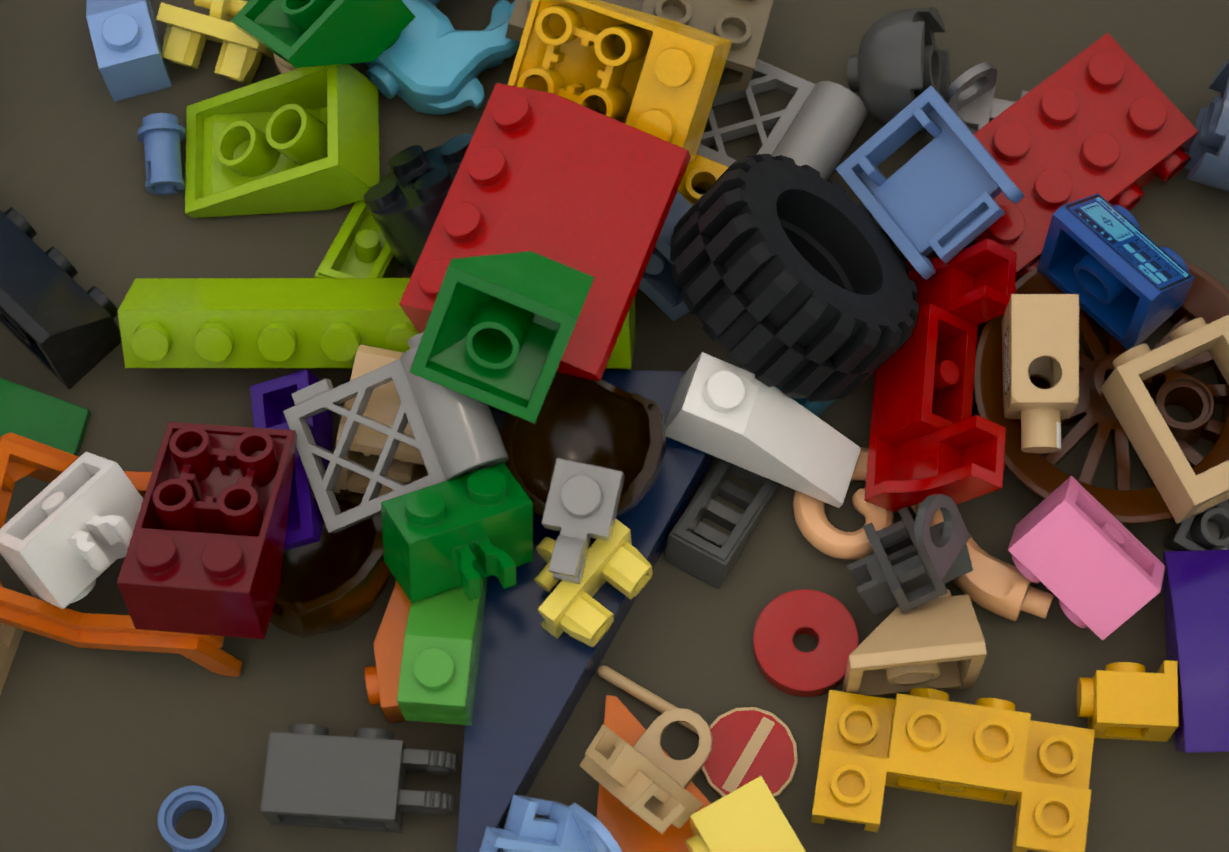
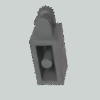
(348, 779)

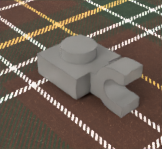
(581, 507)

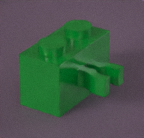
(458, 533)

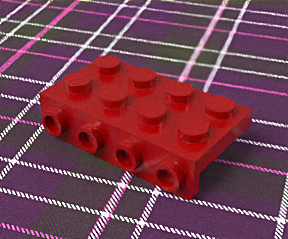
(1079, 135)

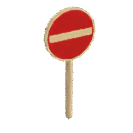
(744, 742)

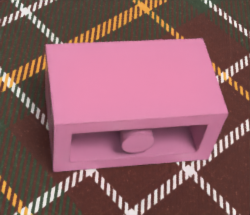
(1086, 559)

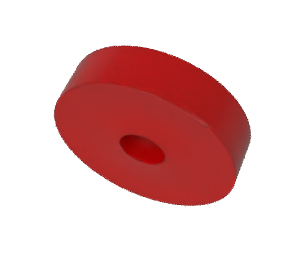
(797, 614)

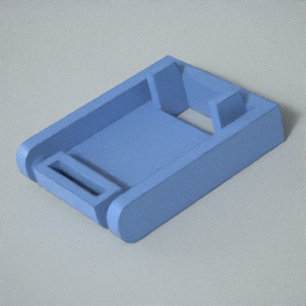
(940, 194)

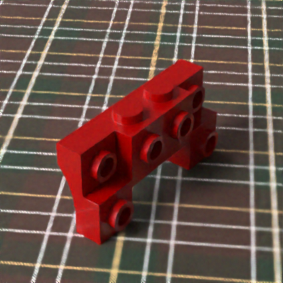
(923, 394)

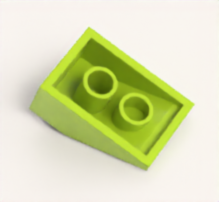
(283, 144)

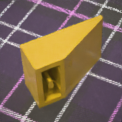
(623, 66)

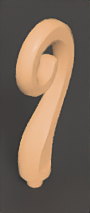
(990, 585)

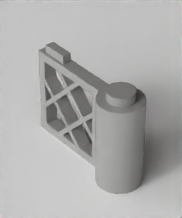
(811, 129)
(448, 429)

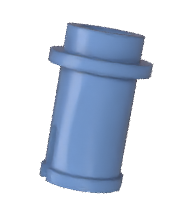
(162, 153)

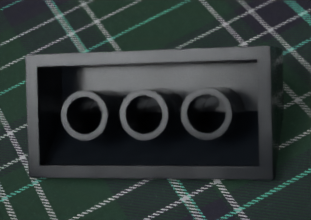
(48, 309)

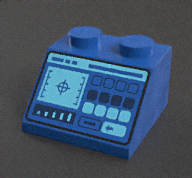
(1114, 268)

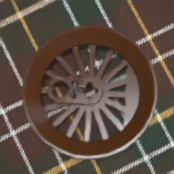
(1173, 386)

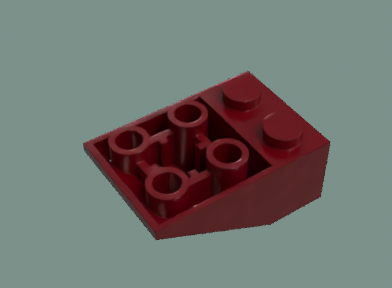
(211, 531)

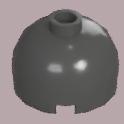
(899, 62)

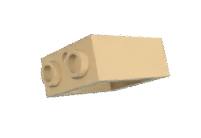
(1146, 428)

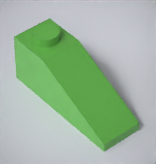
(441, 658)

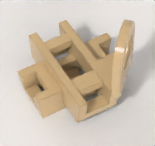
(645, 775)

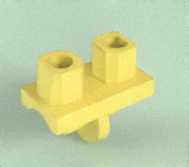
(189, 30)
(571, 604)

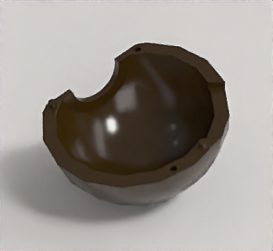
(590, 426)
(332, 579)

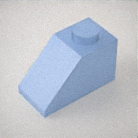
(127, 47)

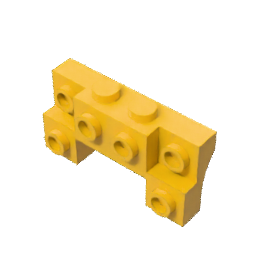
(955, 752)

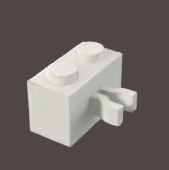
(72, 530)

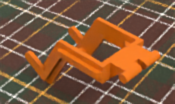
(89, 630)

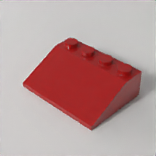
(560, 186)

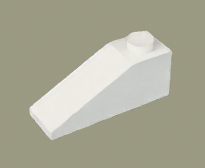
(760, 430)

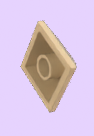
(922, 648)

